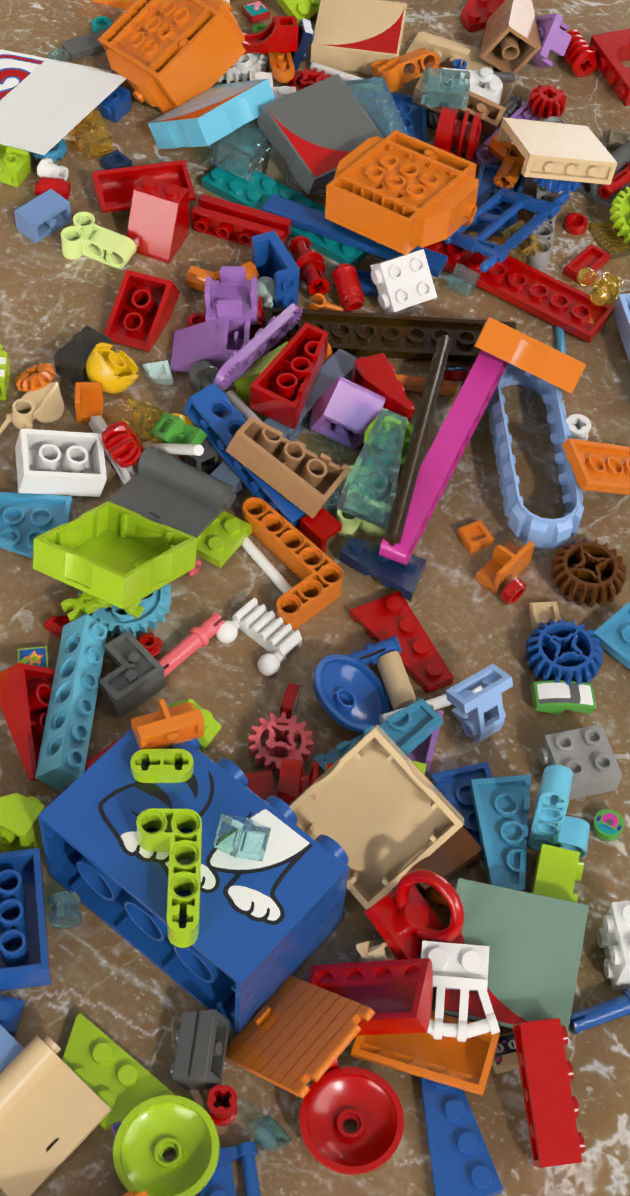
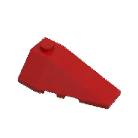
(25, 703)

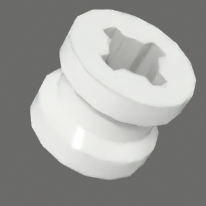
(579, 426)

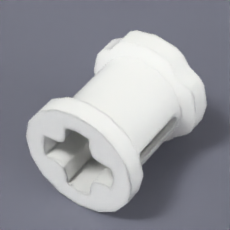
(48, 169)

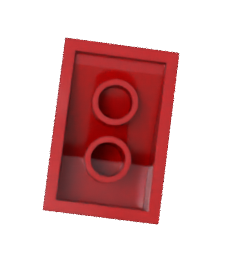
(141, 310)

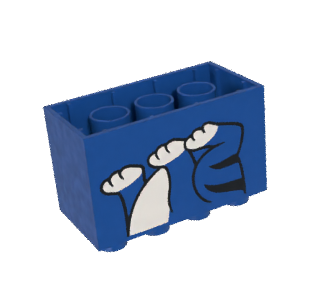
(254, 915)

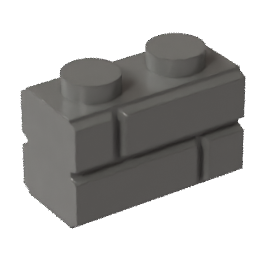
(200, 1049)

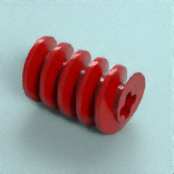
(579, 55)

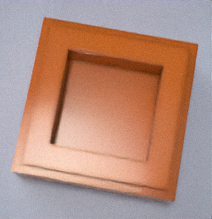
(475, 536)

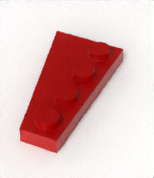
(419, 656)

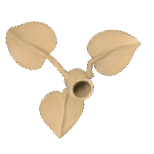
(42, 404)

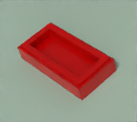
(589, 257)

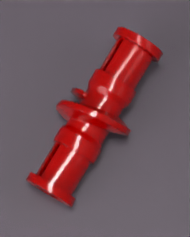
(310, 265)

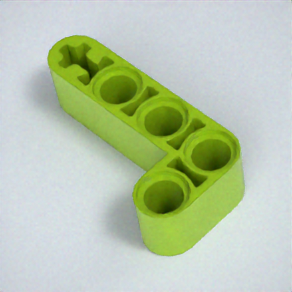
(180, 876)

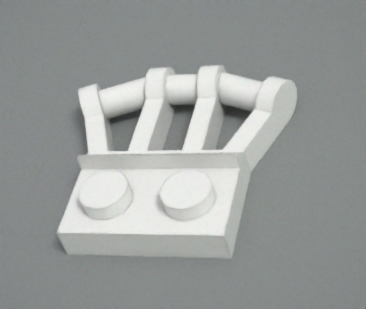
(462, 969)

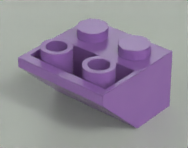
(345, 412)

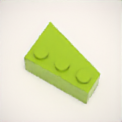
(556, 873)

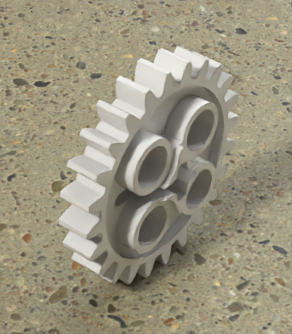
(244, 66)

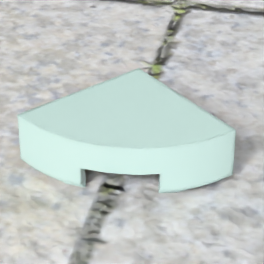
(158, 372)

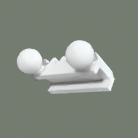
(266, 631)

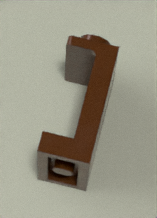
(450, 857)

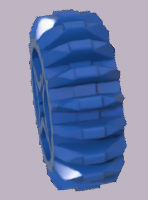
(548, 654)

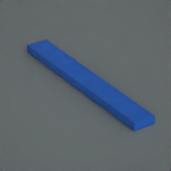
(315, 222)

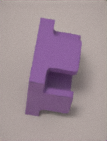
(552, 38)
(232, 294)

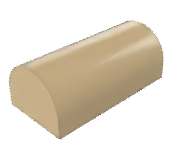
(396, 680)

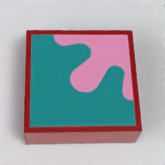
(255, 11)
(290, 700)

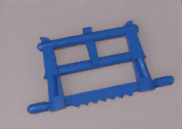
(518, 200)

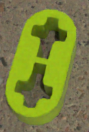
(162, 765)

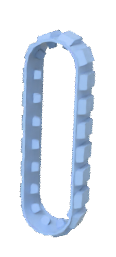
(525, 525)

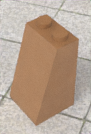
(511, 36)

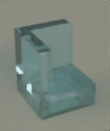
(242, 837)

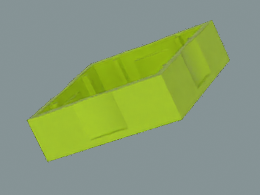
(114, 554)

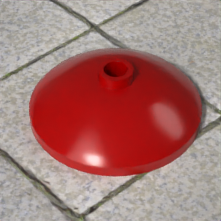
(355, 1097)

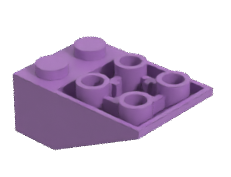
(209, 342)

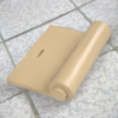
(37, 1106)

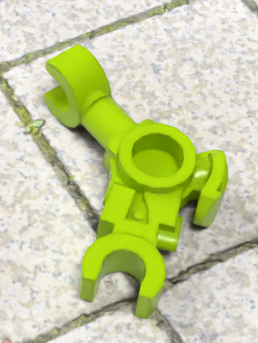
(88, 604)

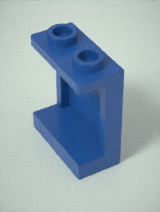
(275, 261)

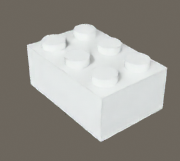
(60, 463)

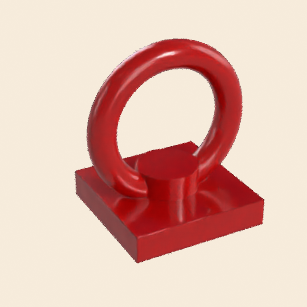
(407, 919)

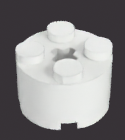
(486, 84)

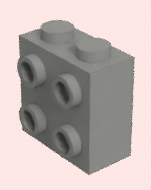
(587, 755)

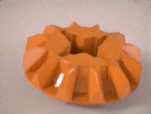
(35, 377)

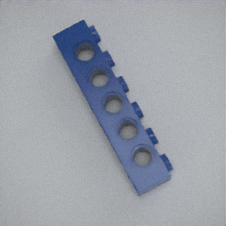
(202, 410)

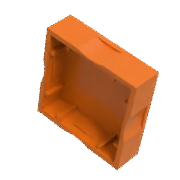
(530, 355)

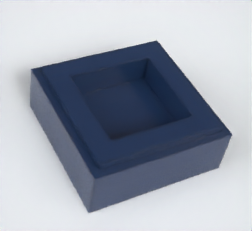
(115, 160)

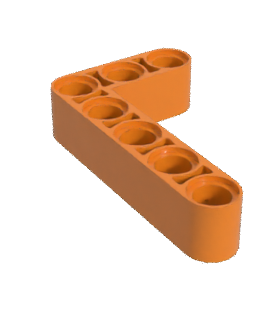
(319, 574)

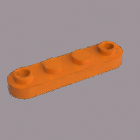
(281, 66)

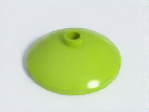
(162, 1126)

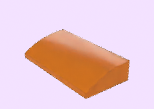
(444, 1061)

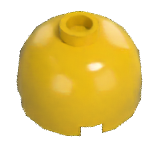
(112, 369)

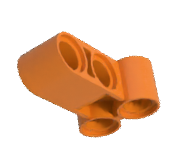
(393, 69)

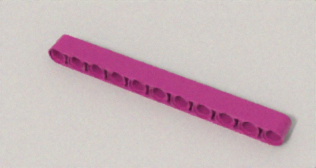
(447, 452)

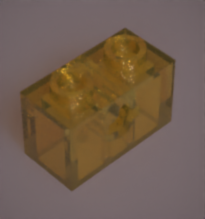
(92, 136)

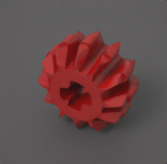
(547, 102)
(122, 444)

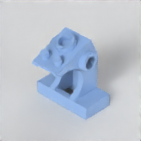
(480, 712)

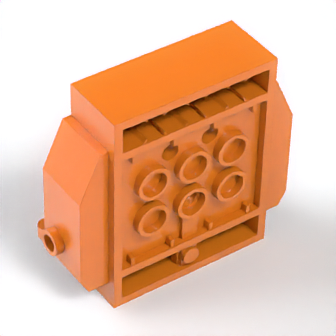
(173, 48)
(402, 192)

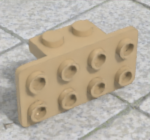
(449, 51)

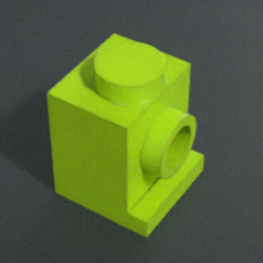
(14, 166)

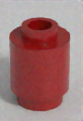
(57, 184)

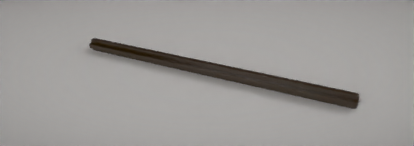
(418, 442)

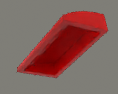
(116, 186)
(392, 988)

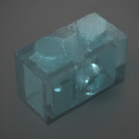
(445, 88)

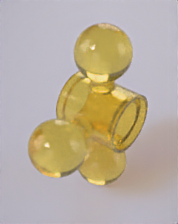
(605, 289)

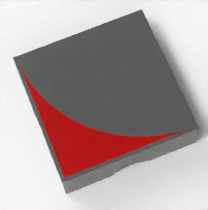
(316, 130)

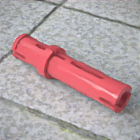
(197, 638)

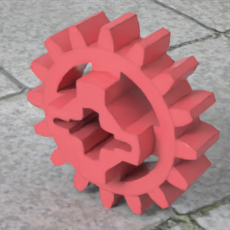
(280, 742)

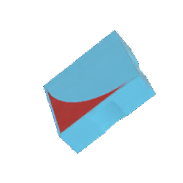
(211, 114)

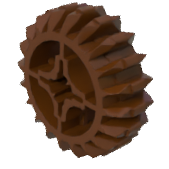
(585, 579)

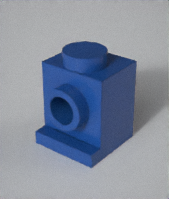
(116, 104)

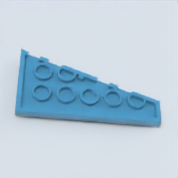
(28, 516)

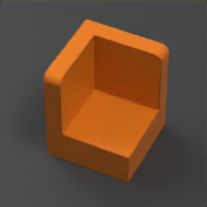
(88, 401)

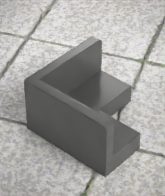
(136, 677)

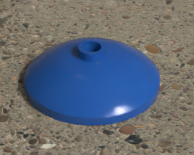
(349, 692)

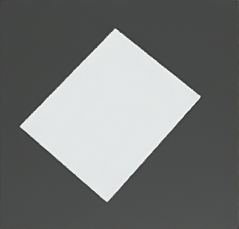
(52, 104)

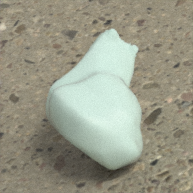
(266, 291)

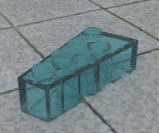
(374, 477)

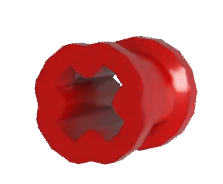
(222, 1094)

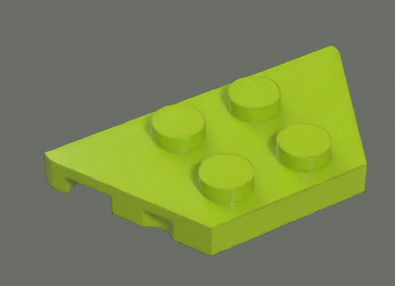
(109, 1071)

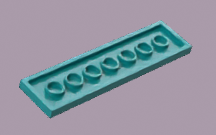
(257, 193)

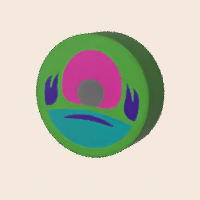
(608, 825)

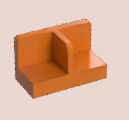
(504, 566)
(168, 726)

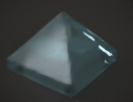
(269, 1134)

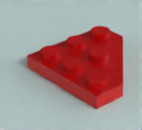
(476, 13)

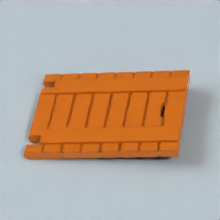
(297, 1035)

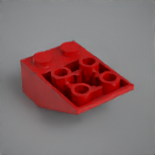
(379, 377)

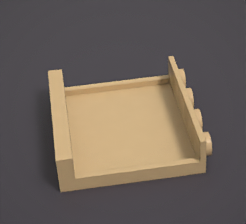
(559, 151)

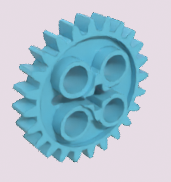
(155, 608)

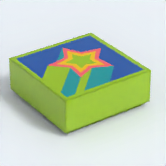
(34, 656)

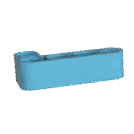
(549, 817)

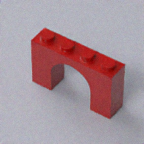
(611, 50)

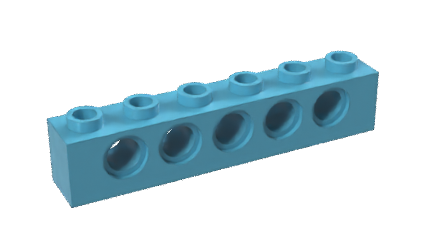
(72, 703)

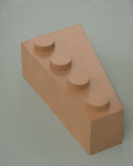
(287, 465)

